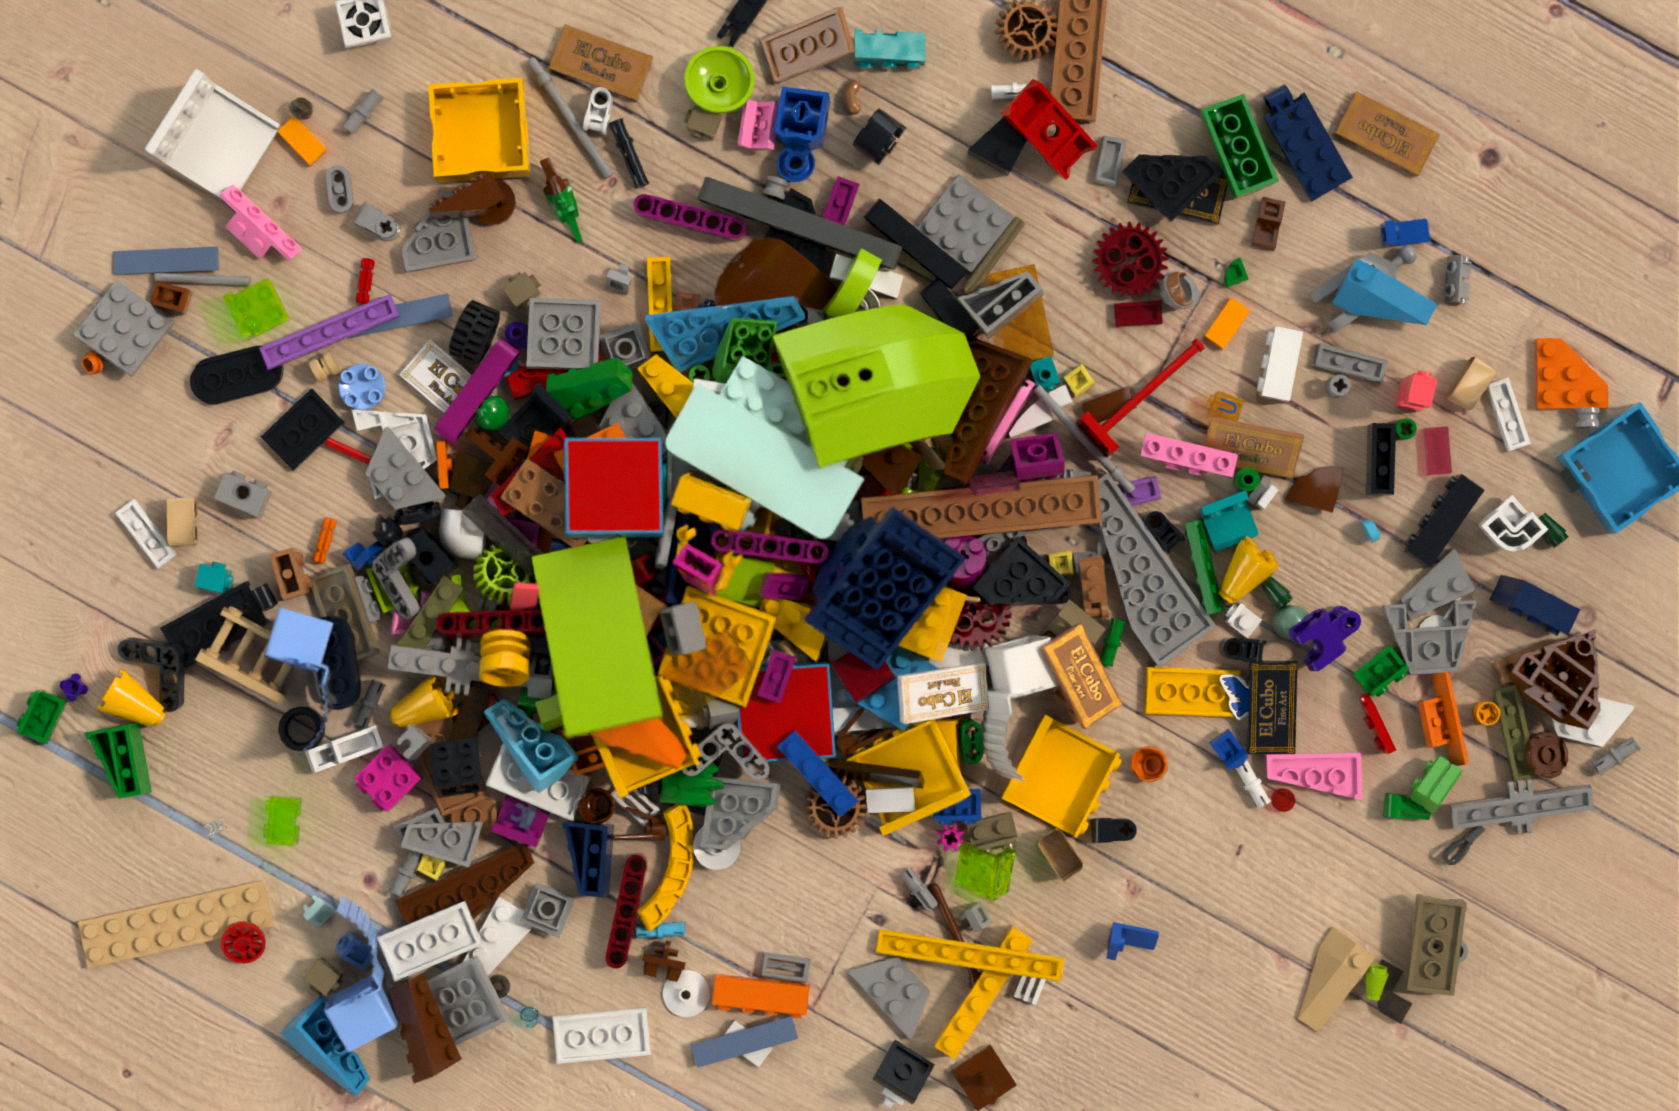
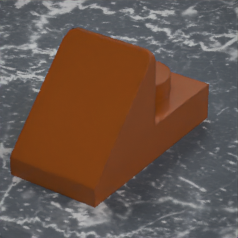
(171, 297)

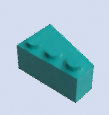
(889, 49)

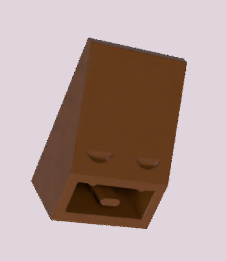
(474, 201)

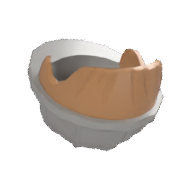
(1179, 290)

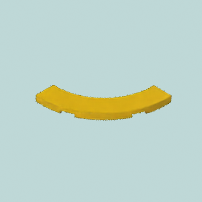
(677, 871)

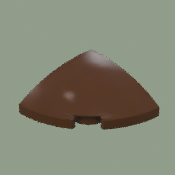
(1317, 488)

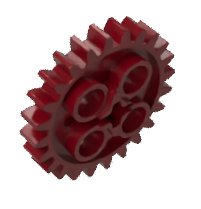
(1140, 277)
(978, 632)

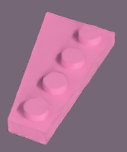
(1320, 771)

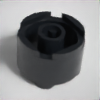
(879, 136)

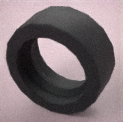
(288, 716)

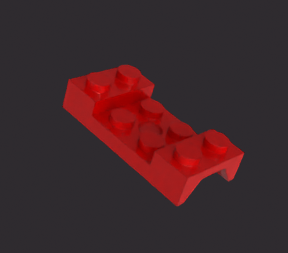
(1033, 113)

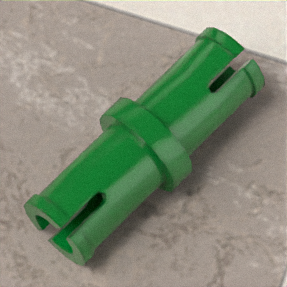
(1112, 641)

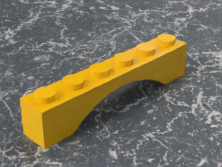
(978, 999)

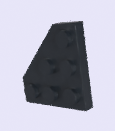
(1171, 180)
(812, 251)
(1020, 578)

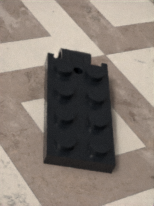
(200, 626)

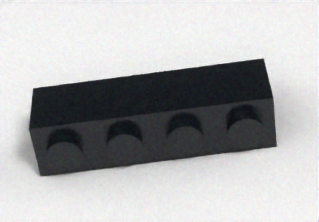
(1443, 520)

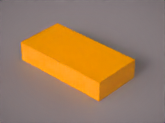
(302, 140)
(1227, 323)

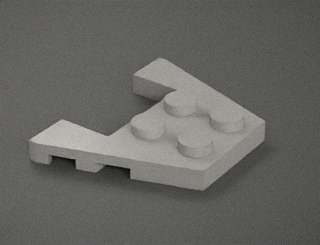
(1431, 648)

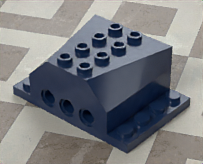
(879, 584)

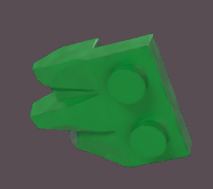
(691, 790)

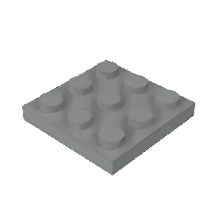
(965, 223)
(124, 328)
(563, 333)
(467, 1000)

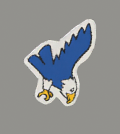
(1238, 693)

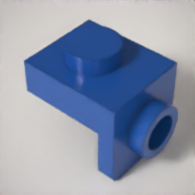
(361, 557)
(1229, 749)

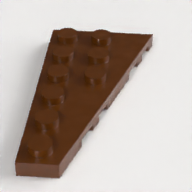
(999, 380)
(475, 884)

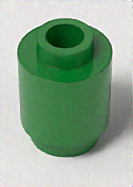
(1239, 480)

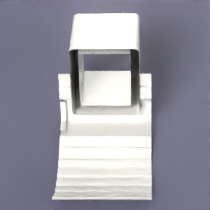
(1015, 671)

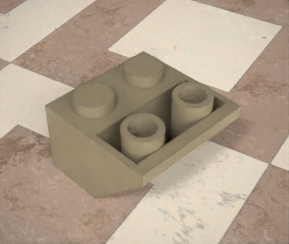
(1069, 616)

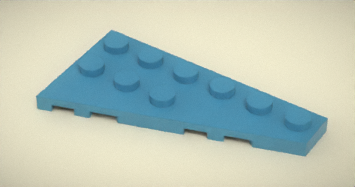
(695, 334)

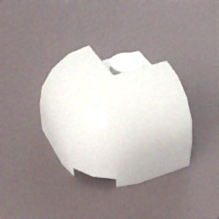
(1512, 526)
(460, 535)

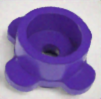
(66, 686)

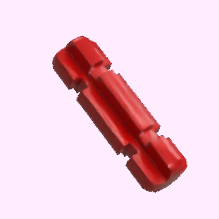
(365, 280)

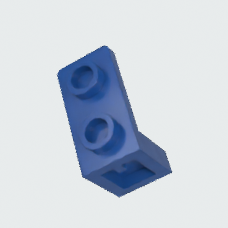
(1404, 232)
(1129, 935)

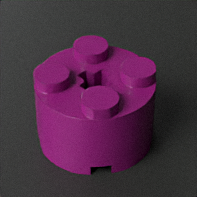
(975, 562)

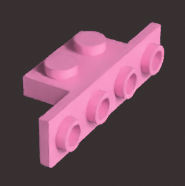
(256, 228)
(1189, 456)

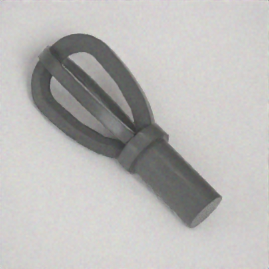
(1468, 840)

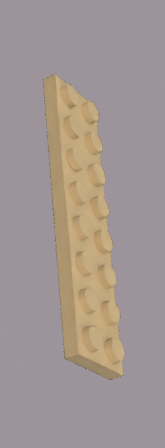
(173, 923)

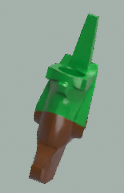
(561, 197)

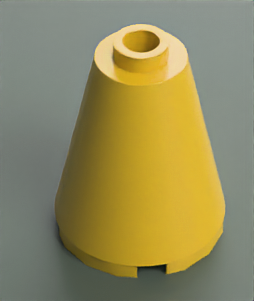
(131, 701)
(424, 704)

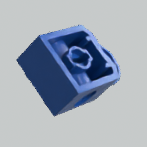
(801, 129)

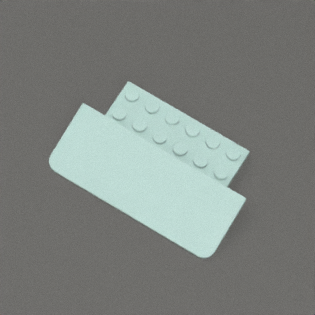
(761, 449)

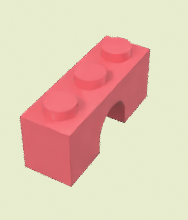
(1416, 391)

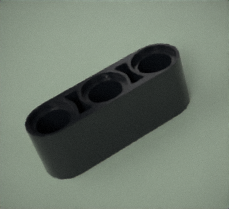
(948, 308)

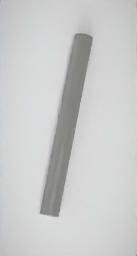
(203, 279)

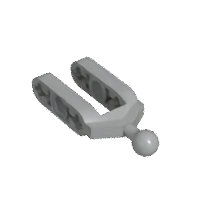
(1406, 255)

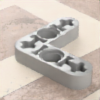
(387, 572)
(722, 744)

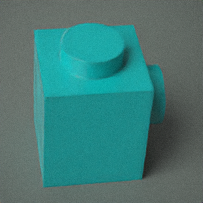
(1044, 374)
(214, 577)

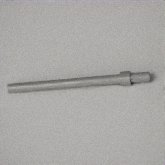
(544, 80)
(1114, 471)

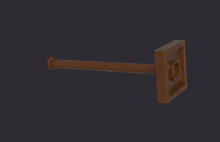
(984, 1078)

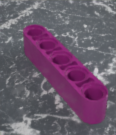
(698, 225)
(476, 391)
(780, 549)

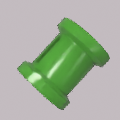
(692, 374)

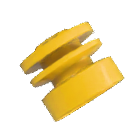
(505, 658)

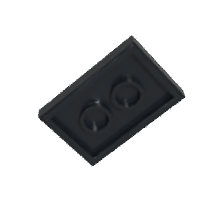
(302, 429)

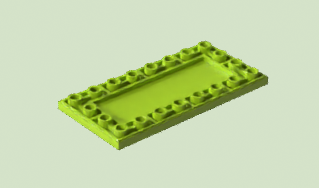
(596, 637)

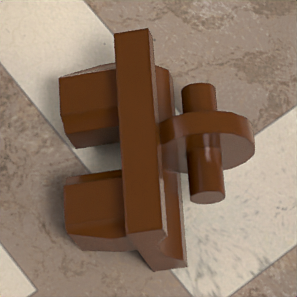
(652, 962)

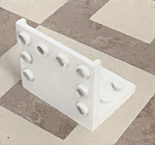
(212, 136)

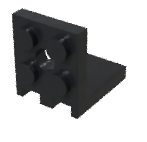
(540, 412)

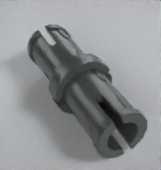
(369, 703)

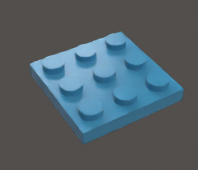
(885, 701)

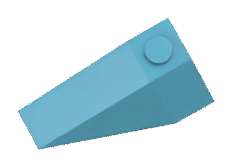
(537, 753)

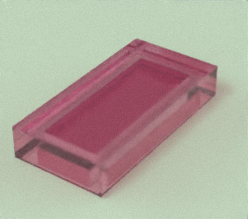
(1437, 450)

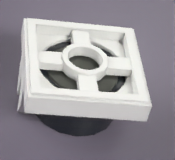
(363, 22)

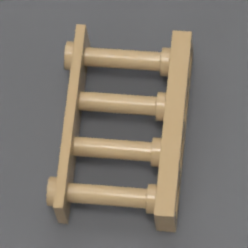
(232, 669)

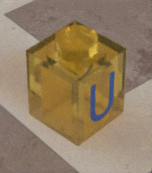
(1224, 406)

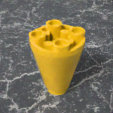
(1247, 570)

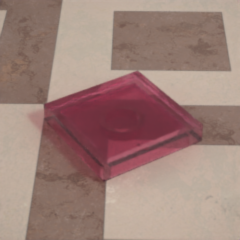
(993, 483)

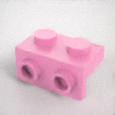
(758, 125)

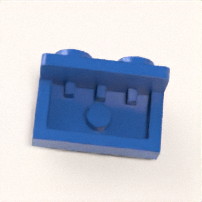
(966, 810)

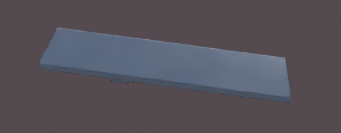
(166, 260)
(415, 313)
(744, 1041)

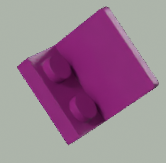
(507, 827)

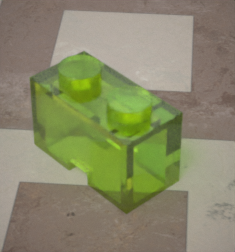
(281, 820)

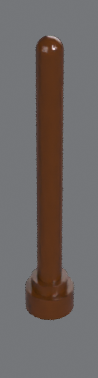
(953, 928)

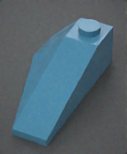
(1378, 295)
(317, 1041)

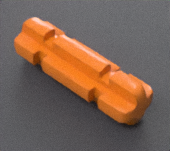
(324, 540)

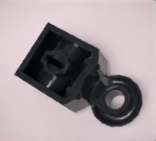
(443, 564)

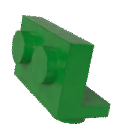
(1380, 672)
(41, 716)

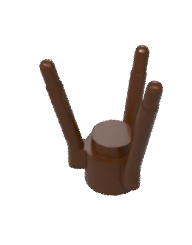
(849, 743)
(653, 830)

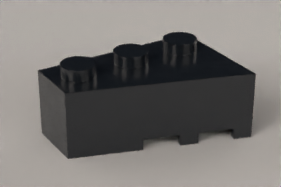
(999, 147)

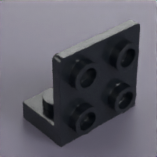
(457, 767)

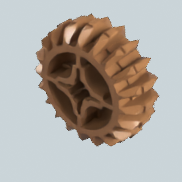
(1045, 20)
(835, 822)

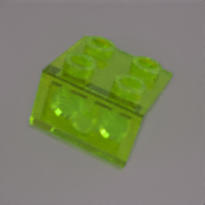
(256, 309)
(984, 872)

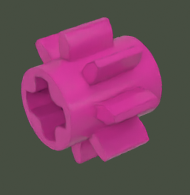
(953, 843)

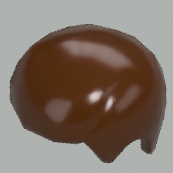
(596, 806)

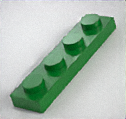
(1202, 559)

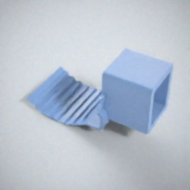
(301, 643)
(364, 1008)

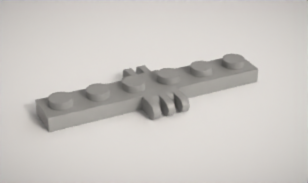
(457, 666)
(1521, 806)

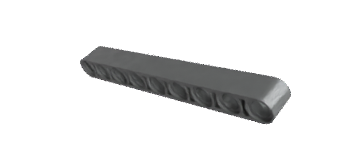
(796, 222)

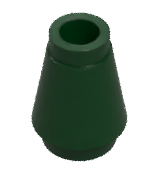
(1555, 534)
(1276, 592)

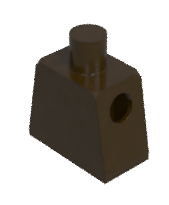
(469, 478)

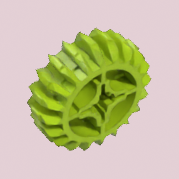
(492, 587)

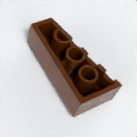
(892, 466)
(423, 1028)

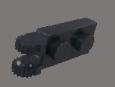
(741, 18)

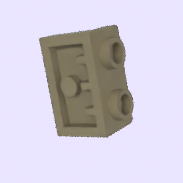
(993, 832)

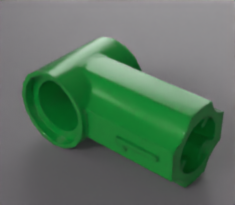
(1400, 806)

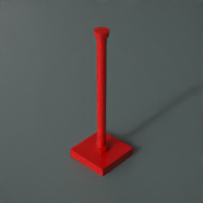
(1098, 432)

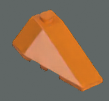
(649, 739)

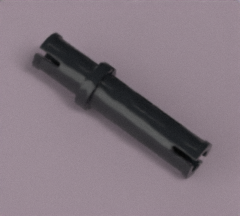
(626, 147)

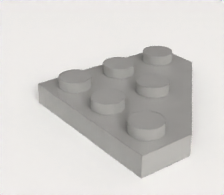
(439, 242)
(737, 811)

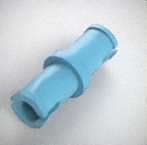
(662, 930)

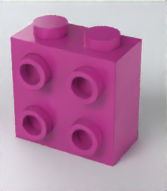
(388, 778)

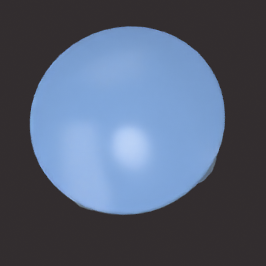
(361, 387)

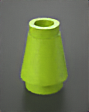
(1375, 981)

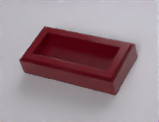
(1138, 313)

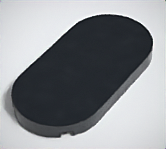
(233, 376)
(340, 657)

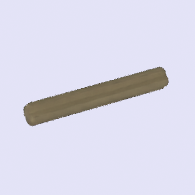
(993, 256)

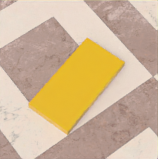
(1186, 692)

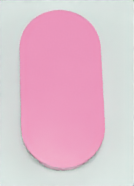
(1008, 420)

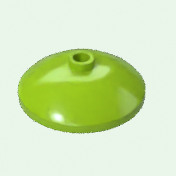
(720, 66)

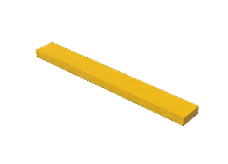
(970, 955)

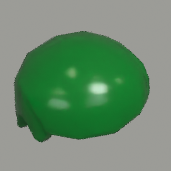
(493, 413)

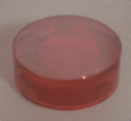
(1283, 799)

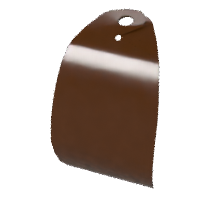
(772, 272)

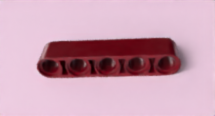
(485, 619)
(622, 921)

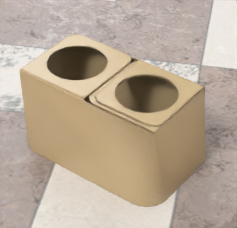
(1471, 383)
(941, 443)
(182, 521)
(1054, 855)

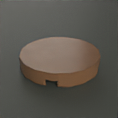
(482, 811)

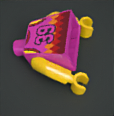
(701, 569)

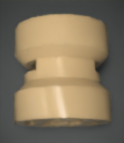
(324, 367)

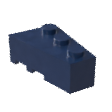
(1535, 604)

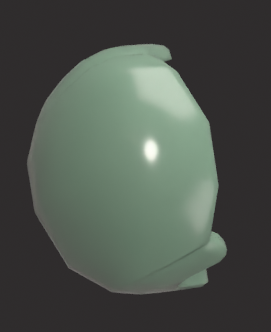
(1286, 618)

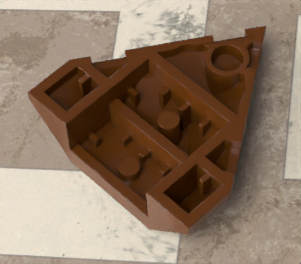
(1562, 680)

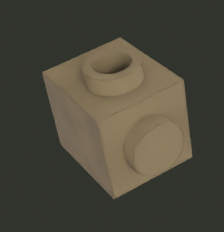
(702, 123)
(522, 289)
(323, 977)

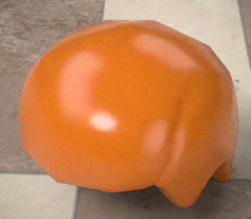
(1149, 763)

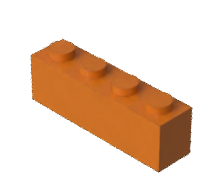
(760, 994)

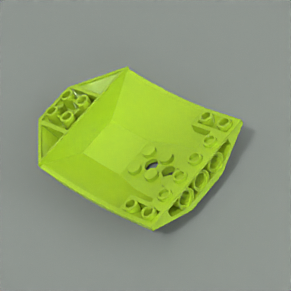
(916, 387)

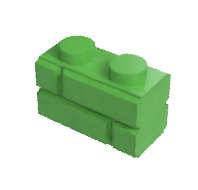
(1436, 783)

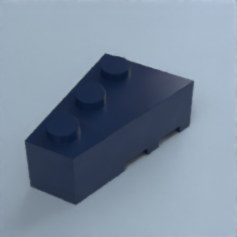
(591, 856)

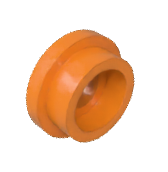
(92, 362)

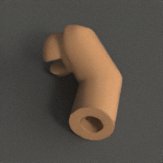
(849, 99)

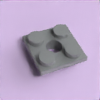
(632, 334)
(535, 918)

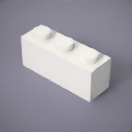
(1279, 364)

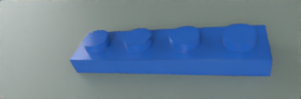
(817, 773)

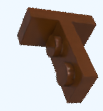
(506, 458)

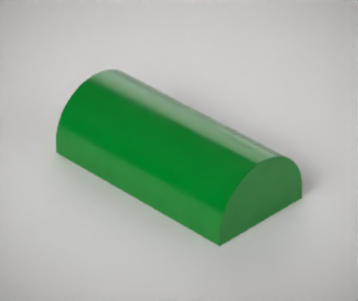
(1239, 146)

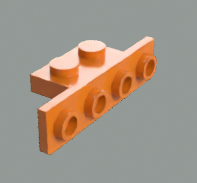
(1442, 721)

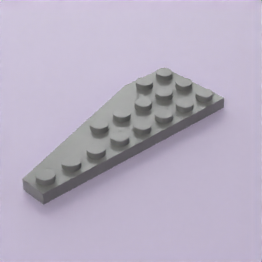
(1153, 593)

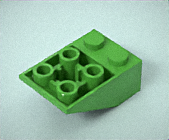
(743, 338)

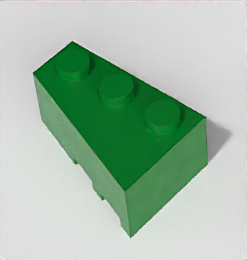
(590, 387)
(123, 758)

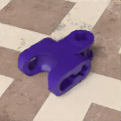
(1327, 632)

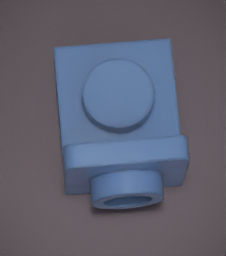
(354, 950)

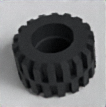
(474, 332)

